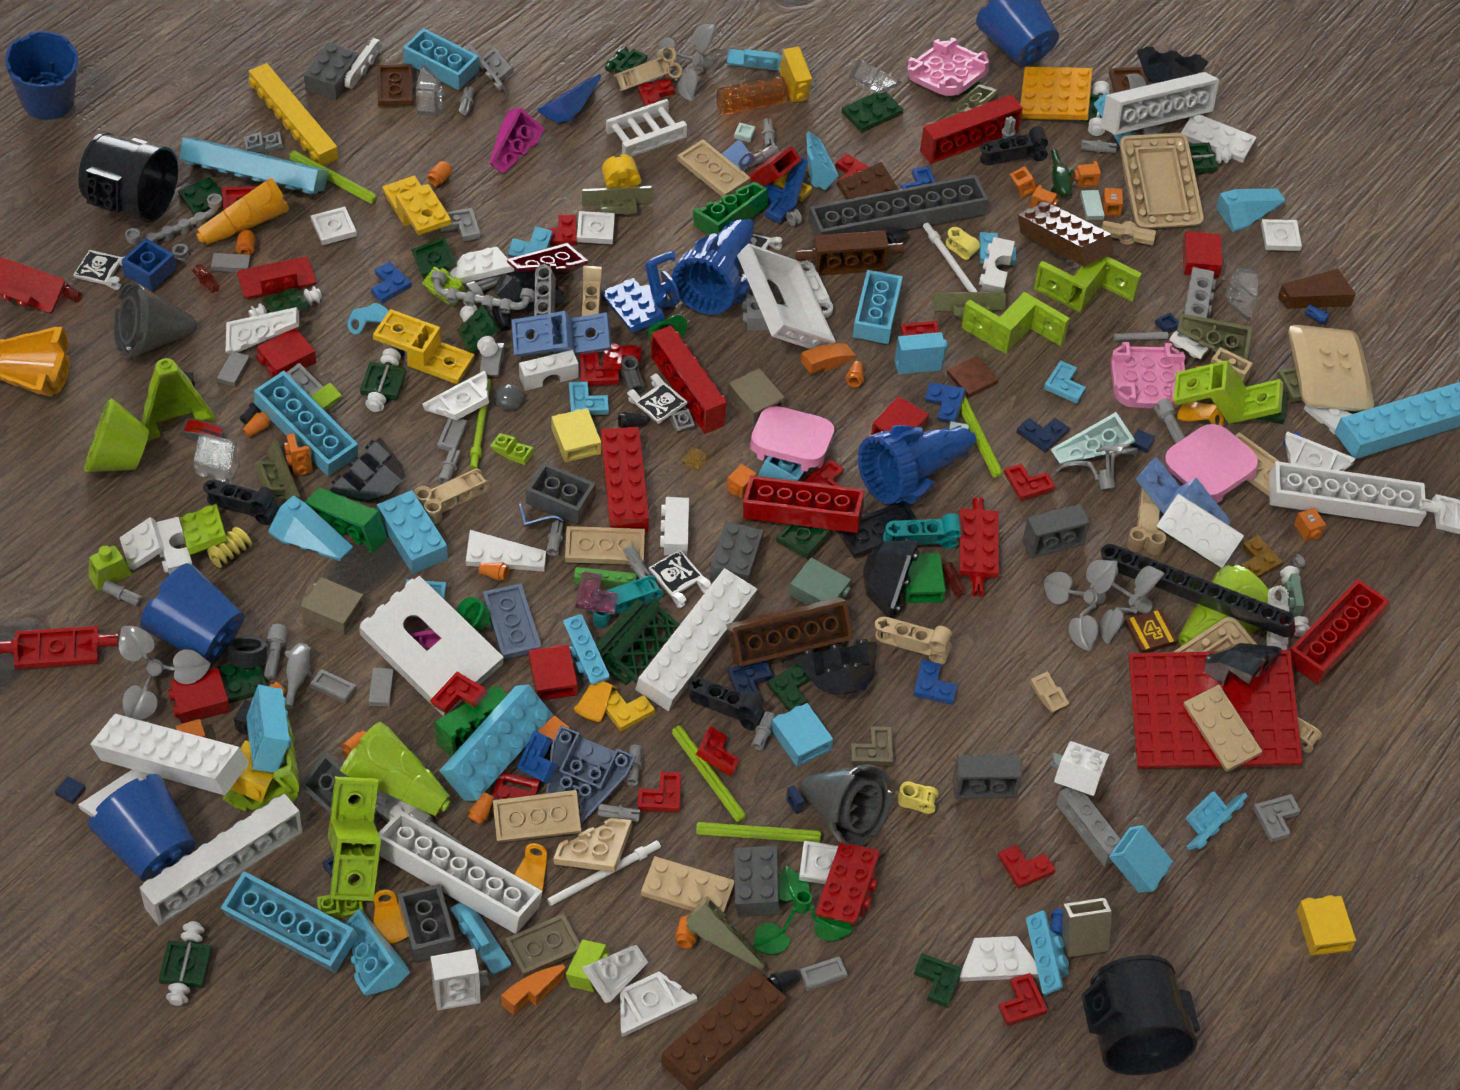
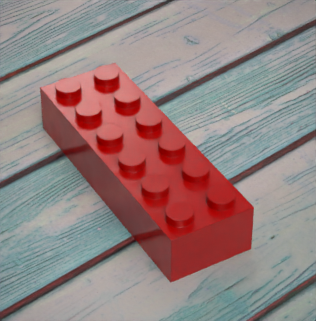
(968, 129)
(688, 379)
(624, 478)
(803, 504)
(1338, 631)

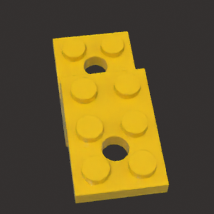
(416, 205)
(423, 346)

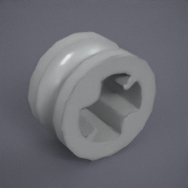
(793, 217)
(184, 252)

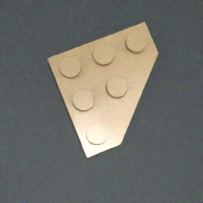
(596, 847)

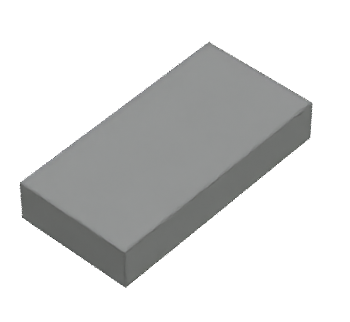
(230, 262)
(233, 369)
(452, 434)
(333, 686)
(381, 687)
(823, 973)

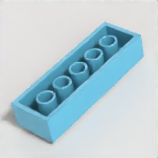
(299, 414)
(495, 743)
(289, 922)

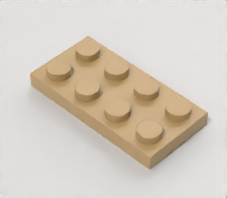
(713, 168)
(1265, 464)
(602, 544)
(1222, 728)
(536, 816)
(685, 885)

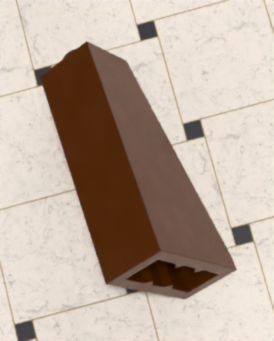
(1319, 290)

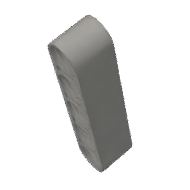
(548, 299)

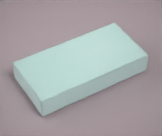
(1092, 205)

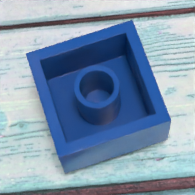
(148, 264)

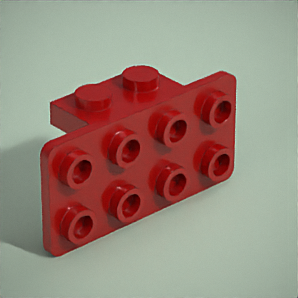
(276, 277)
(29, 286)
(849, 884)

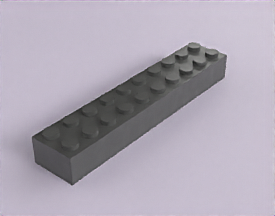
(901, 208)

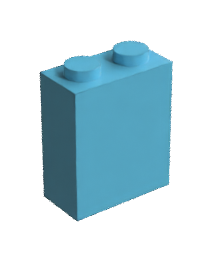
(920, 353)
(801, 734)
(1141, 859)

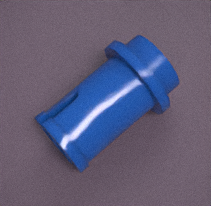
(1321, 316)
(1057, 921)

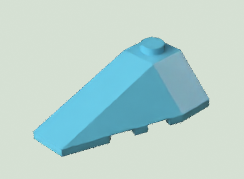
(780, 469)

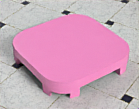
(948, 68)
(1145, 374)
(792, 436)
(1213, 458)

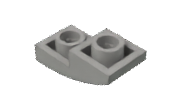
(267, 143)
(492, 364)
(682, 419)

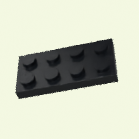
(873, 527)

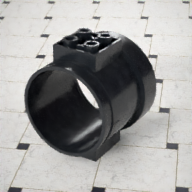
(128, 176)
(1140, 1015)

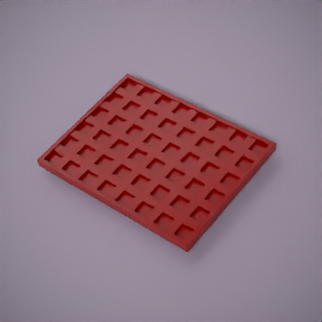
(1170, 737)

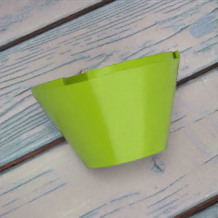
(117, 441)

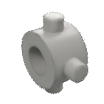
(1299, 562)

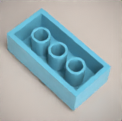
(445, 59)
(877, 307)
(412, 532)
(268, 729)

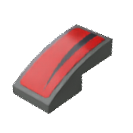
(193, 428)

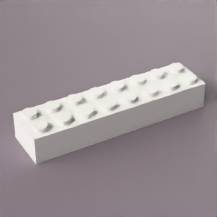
(1159, 103)
(1346, 494)
(695, 639)
(170, 754)
(221, 859)
(459, 872)

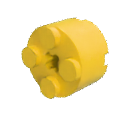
(620, 172)

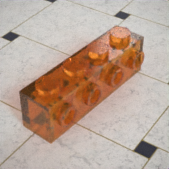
(752, 95)

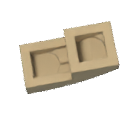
(1048, 693)

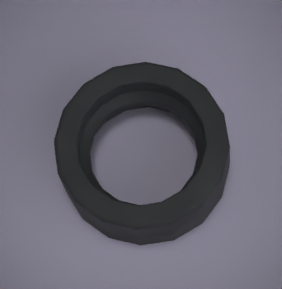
(247, 652)

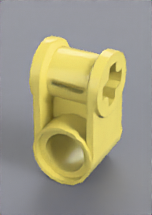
(963, 244)
(918, 797)

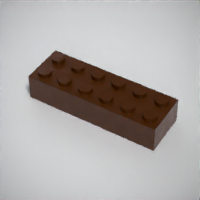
(1065, 233)
(789, 631)
(723, 1031)

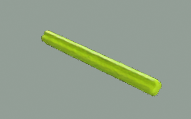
(336, 178)
(981, 440)
(709, 774)
(758, 832)

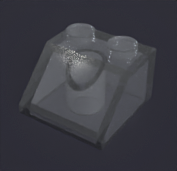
(872, 78)
(428, 93)
(1243, 292)
(216, 458)

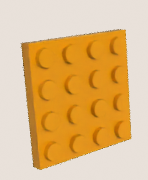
(1056, 93)

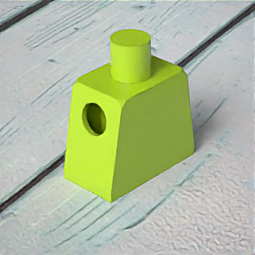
(107, 565)

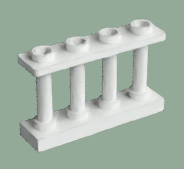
(651, 140)

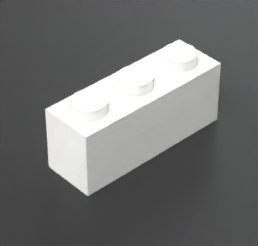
(675, 525)

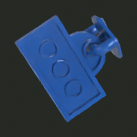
(641, 305)

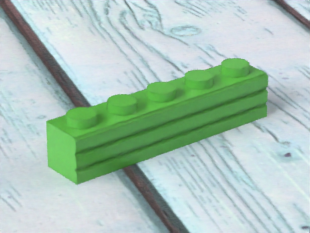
(610, 579)

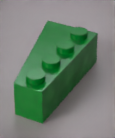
(741, 205)
(349, 518)
(461, 723)

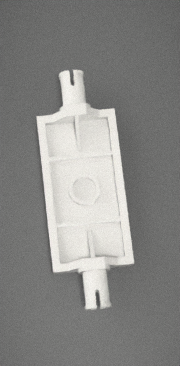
(1445, 511)

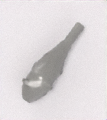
(297, 670)

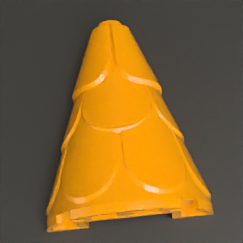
(253, 209)
(36, 361)

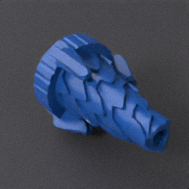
(710, 273)
(899, 460)

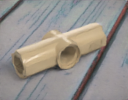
(1129, 232)

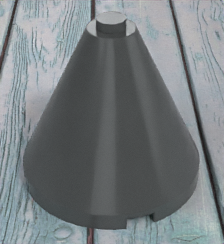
(148, 321)
(850, 801)

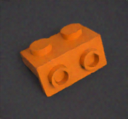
(297, 457)

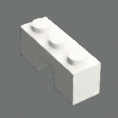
(999, 253)
(536, 370)
(172, 536)

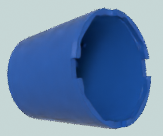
(1019, 29)
(43, 73)
(192, 614)
(143, 827)

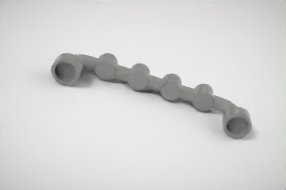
(214, 202)
(452, 294)

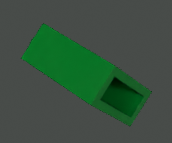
(926, 580)

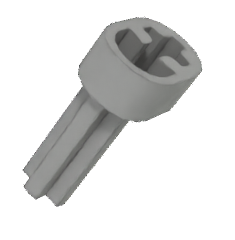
(478, 287)

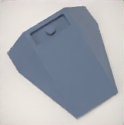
(587, 769)

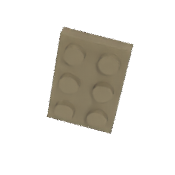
(542, 945)

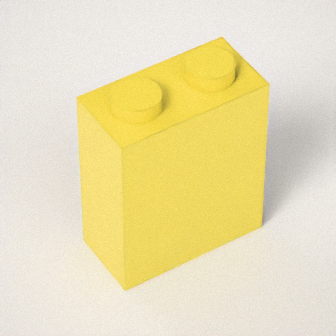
(576, 435)

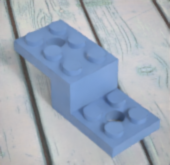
(561, 333)
(1168, 488)

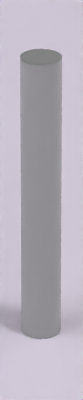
(1140, 336)

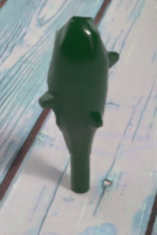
(1061, 176)

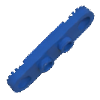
(793, 185)

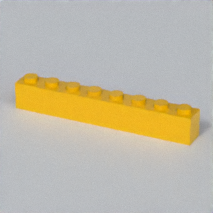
(293, 114)

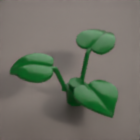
(772, 940)

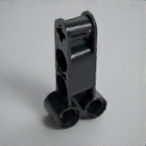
(1016, 148)
(243, 500)
(728, 701)

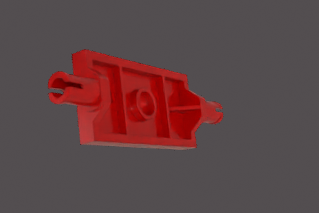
(978, 545)
(57, 647)

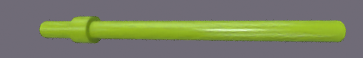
(476, 450)

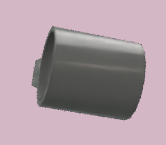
(631, 374)

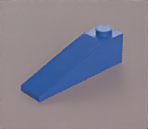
(569, 102)

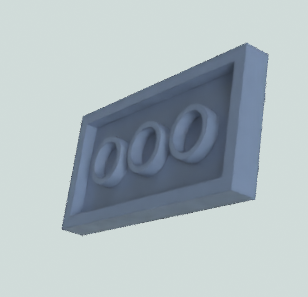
(511, 621)

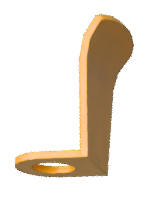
(1199, 411)
(595, 701)
(533, 867)
(388, 917)

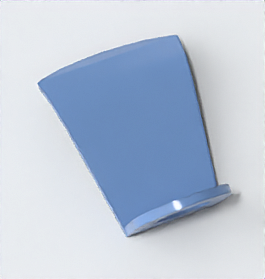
(739, 155)
(544, 518)

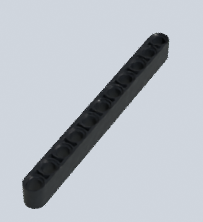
(1186, 586)

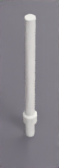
(936, 238)
(639, 854)

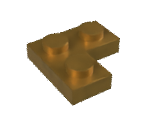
(1262, 556)

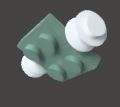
(1291, 580)

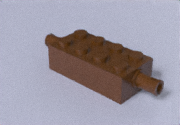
(850, 252)

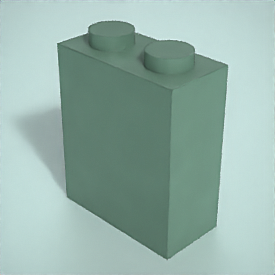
(819, 583)

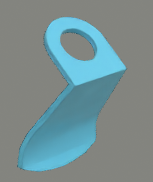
(372, 313)

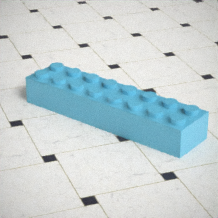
(248, 164)
(1400, 421)

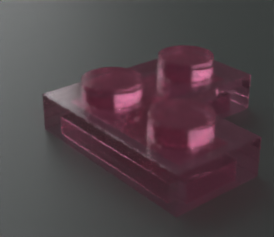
(590, 596)

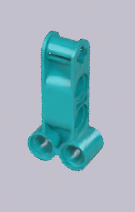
(945, 531)
(627, 595)

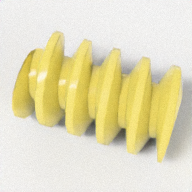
(236, 540)

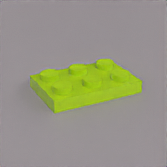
(203, 529)

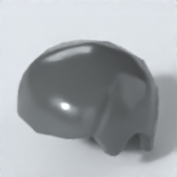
(509, 397)

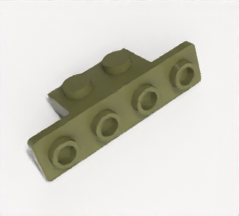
(617, 200)
(956, 301)
(276, 474)

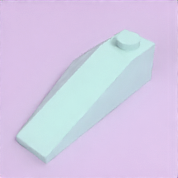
(1084, 444)

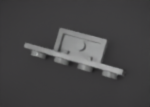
(496, 66)

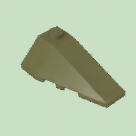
(978, 96)
(1216, 334)
(711, 925)

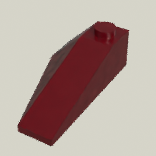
(559, 258)

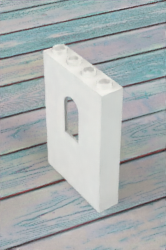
(802, 319)
(427, 671)

